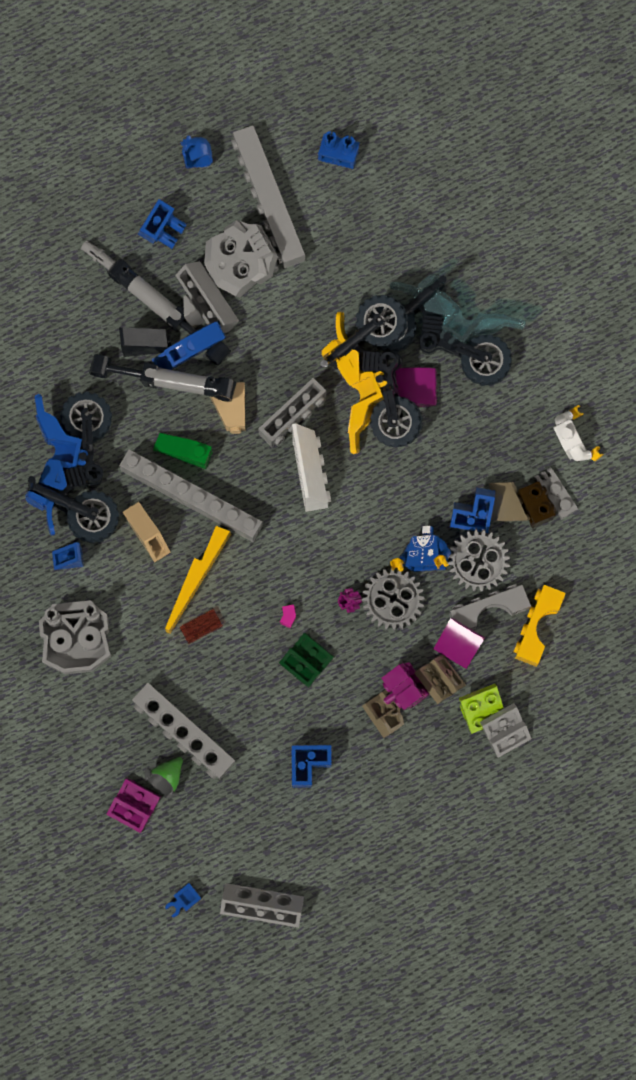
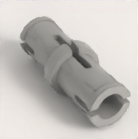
(98, 254)

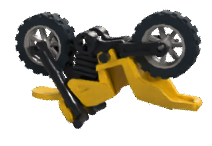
(373, 374)

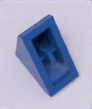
(68, 557)

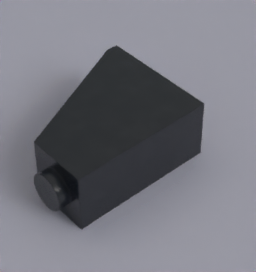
(143, 341)

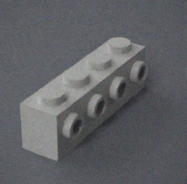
(206, 296)
(292, 412)

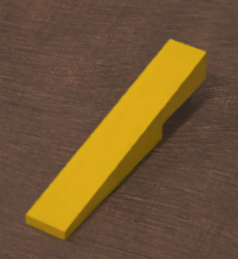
(196, 575)

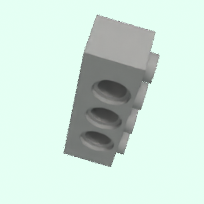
(262, 905)

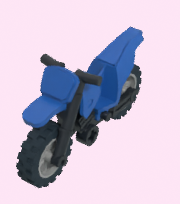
(72, 468)

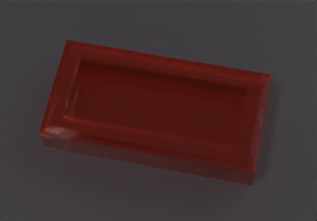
(201, 626)

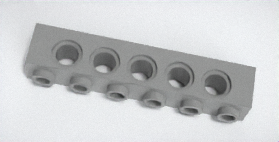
(150, 695)

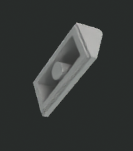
(191, 313)

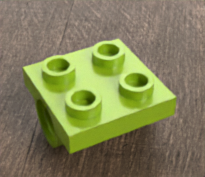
(480, 706)

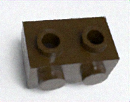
(537, 504)

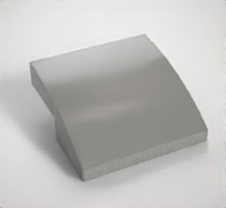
(505, 730)

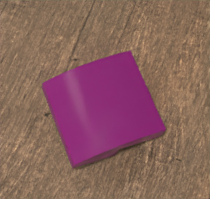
(418, 385)
(459, 643)
(133, 805)

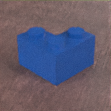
(476, 515)
(306, 758)

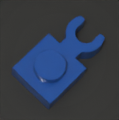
(186, 898)

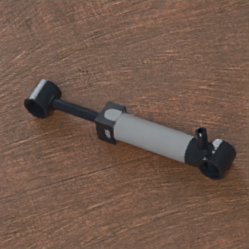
(173, 315)
(155, 377)

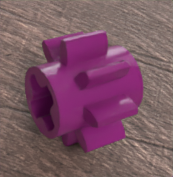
(349, 600)

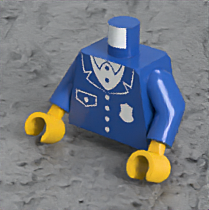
(423, 553)

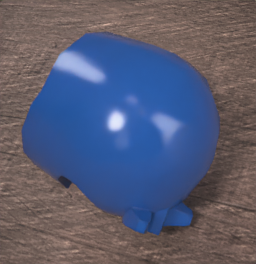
(196, 152)

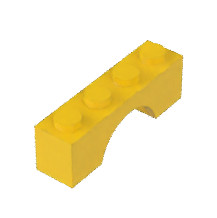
(531, 648)

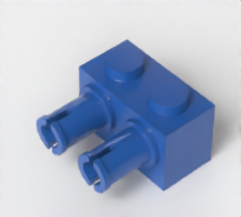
(338, 150)
(161, 216)

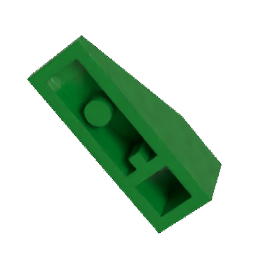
(184, 449)

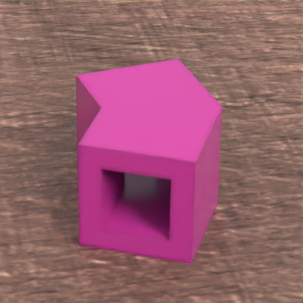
(288, 616)

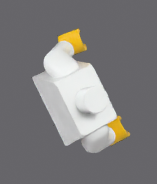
(570, 438)

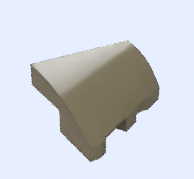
(507, 503)
(388, 718)

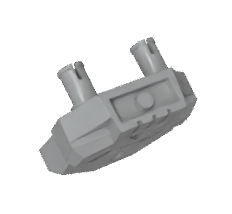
(227, 265)
(76, 653)

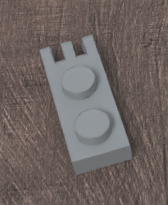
(557, 494)

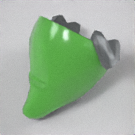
(165, 777)

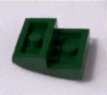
(306, 660)

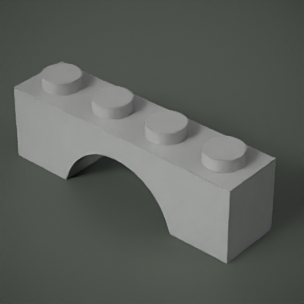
(512, 600)

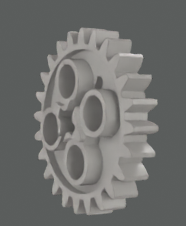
(495, 566)
(384, 614)

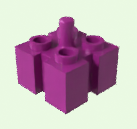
(405, 687)

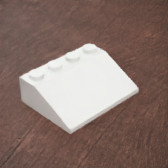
(309, 468)

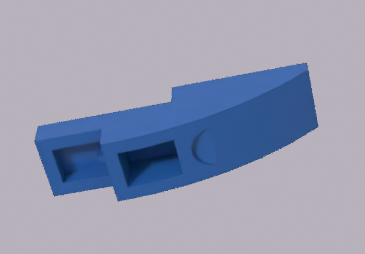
(190, 347)

